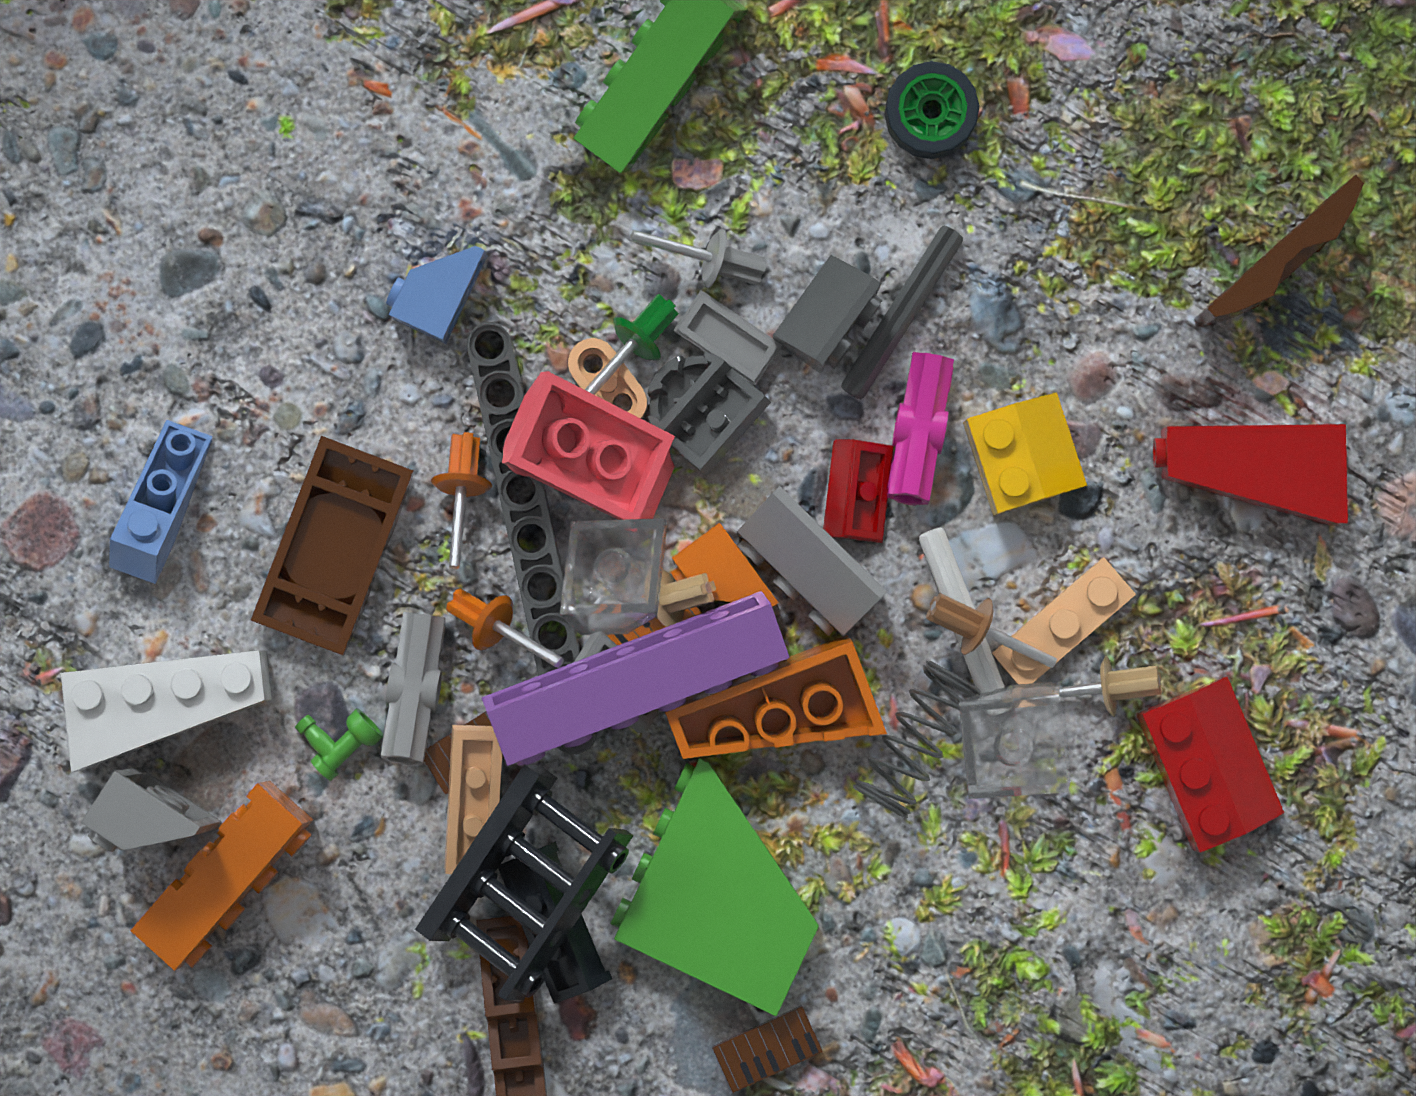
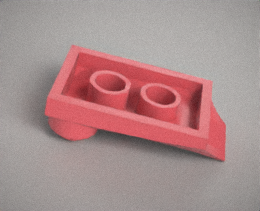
(589, 449)

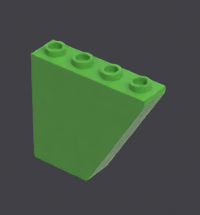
(717, 899)

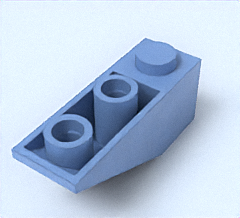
(158, 502)

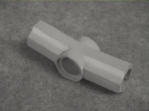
(413, 688)

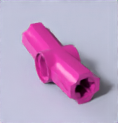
(920, 428)

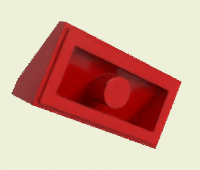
(858, 490)

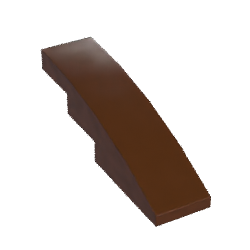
(511, 1023)

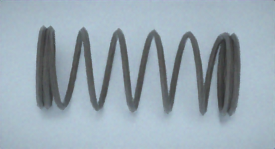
(880, 795)

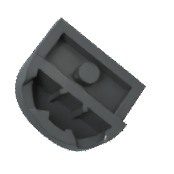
(703, 407)

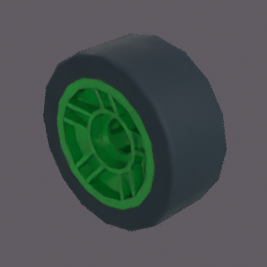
(957, 106)

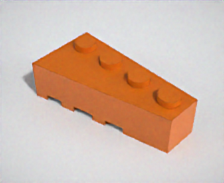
(801, 701)
(223, 875)

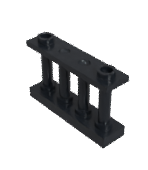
(477, 878)

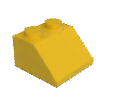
(1024, 453)

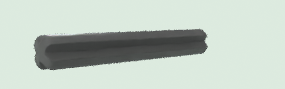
(902, 312)

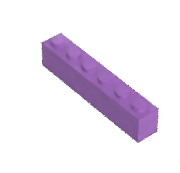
(636, 679)

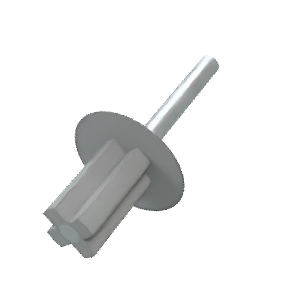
(716, 259)

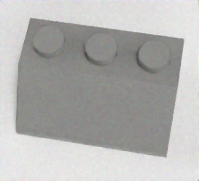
(809, 563)
(143, 811)

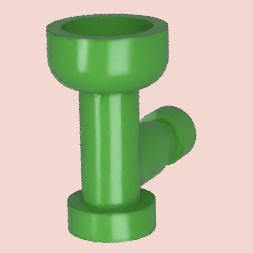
(331, 754)

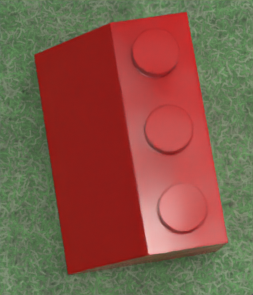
(1210, 764)

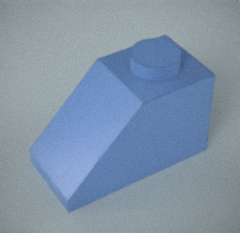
(436, 293)

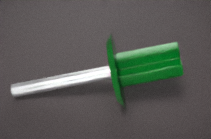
(638, 337)

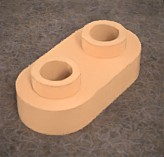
(620, 383)

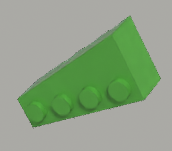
(653, 78)

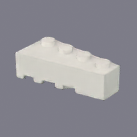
(145, 703)

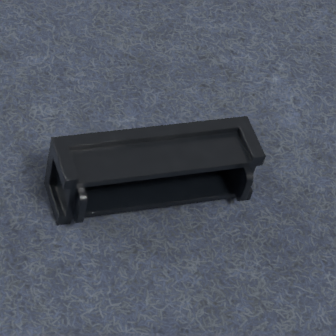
(576, 963)

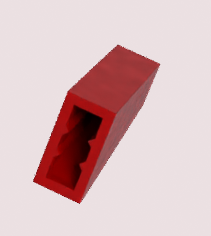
(1270, 466)

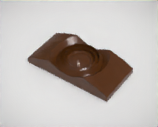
(1285, 257)
(333, 545)

